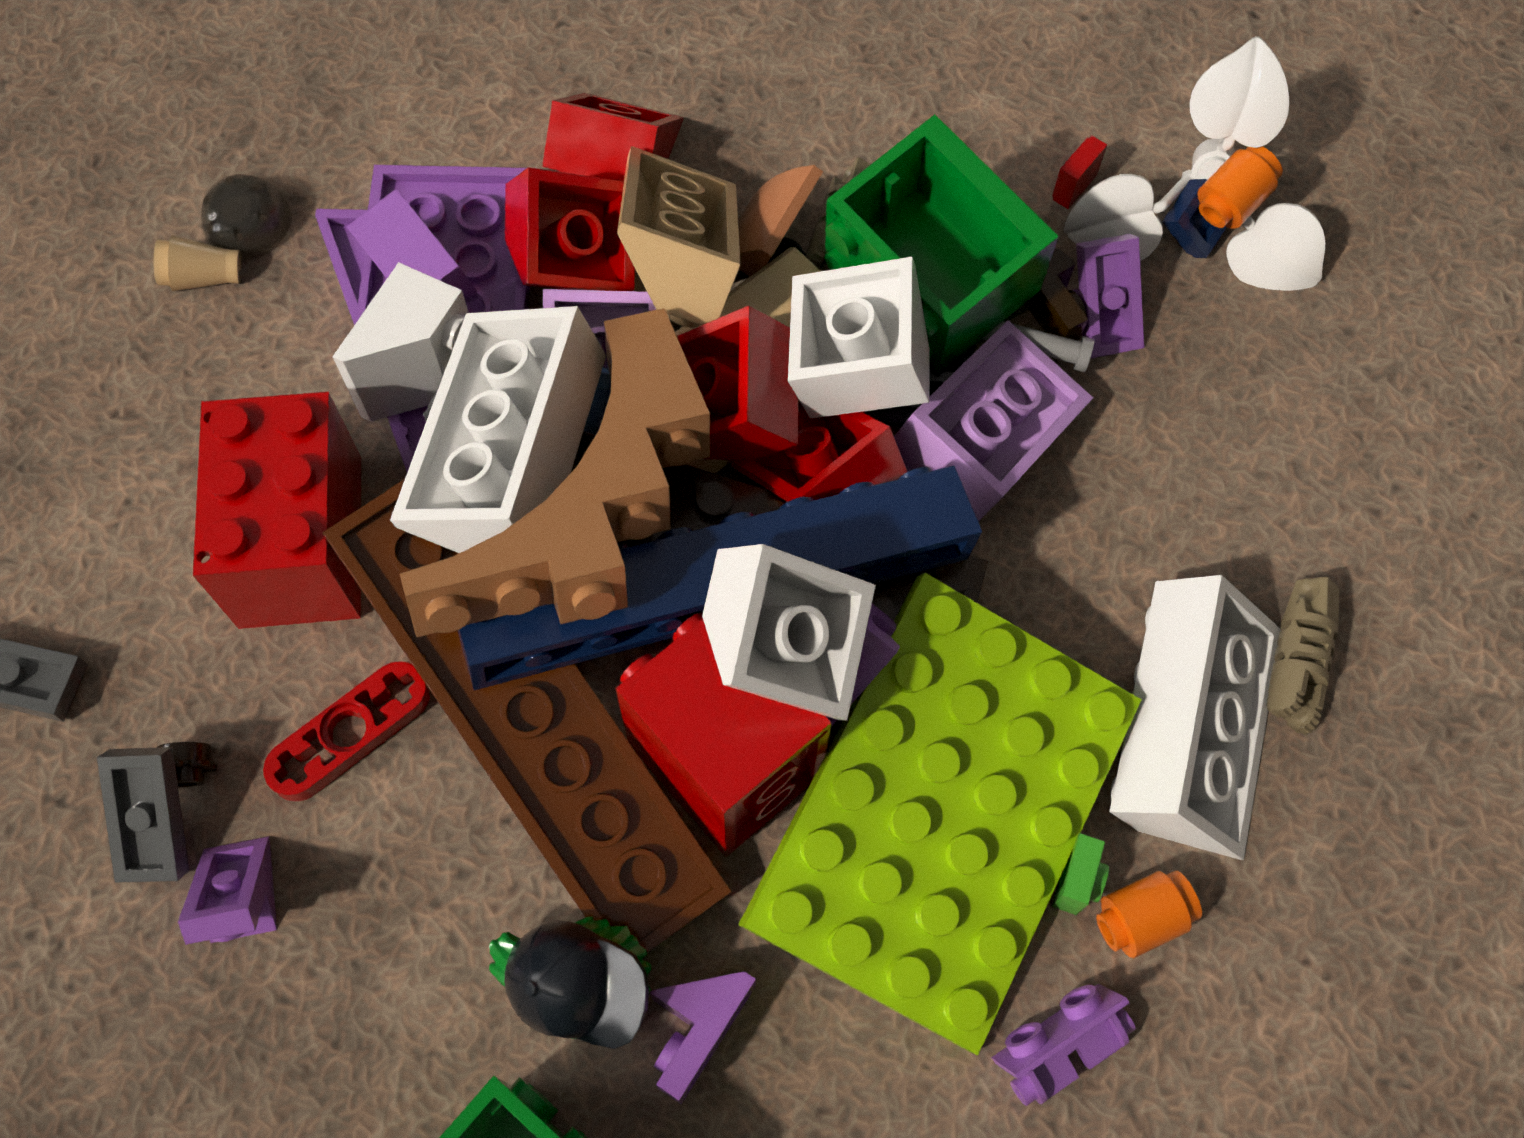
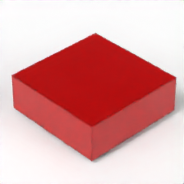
(1079, 171)

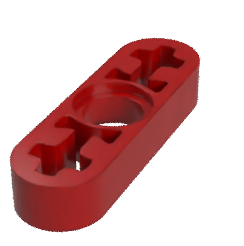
(323, 724)

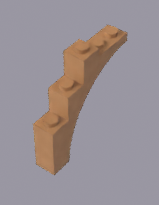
(617, 493)

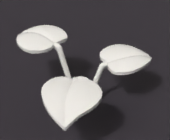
(1233, 100)

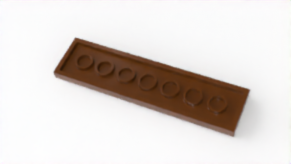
(547, 754)

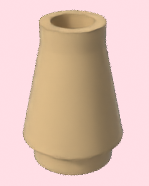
(194, 264)

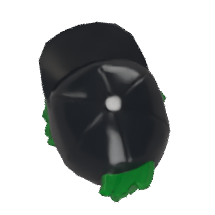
(575, 980)

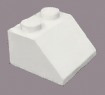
(858, 339)
(401, 344)
(787, 627)

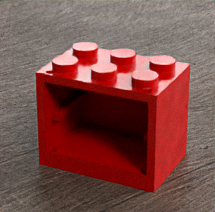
(266, 492)
(716, 747)

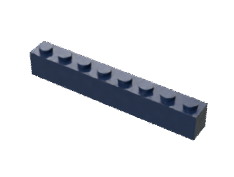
(860, 532)

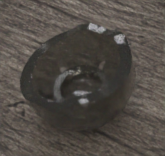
(236, 208)

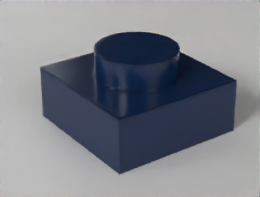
(1188, 225)

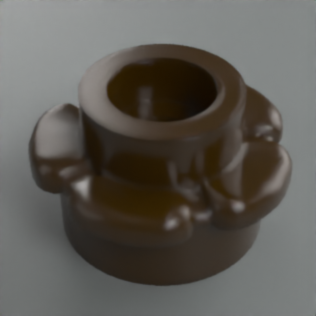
(191, 762)

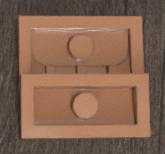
(771, 215)

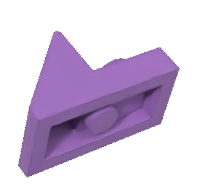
(1111, 293)
(230, 894)
(710, 1010)

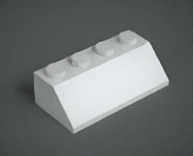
(501, 424)
(1201, 716)

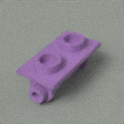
(1038, 1053)

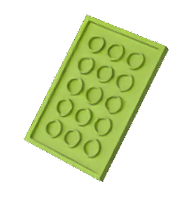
(943, 815)

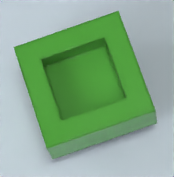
(1082, 877)

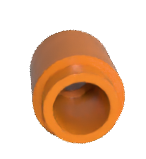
(1239, 187)
(1148, 913)

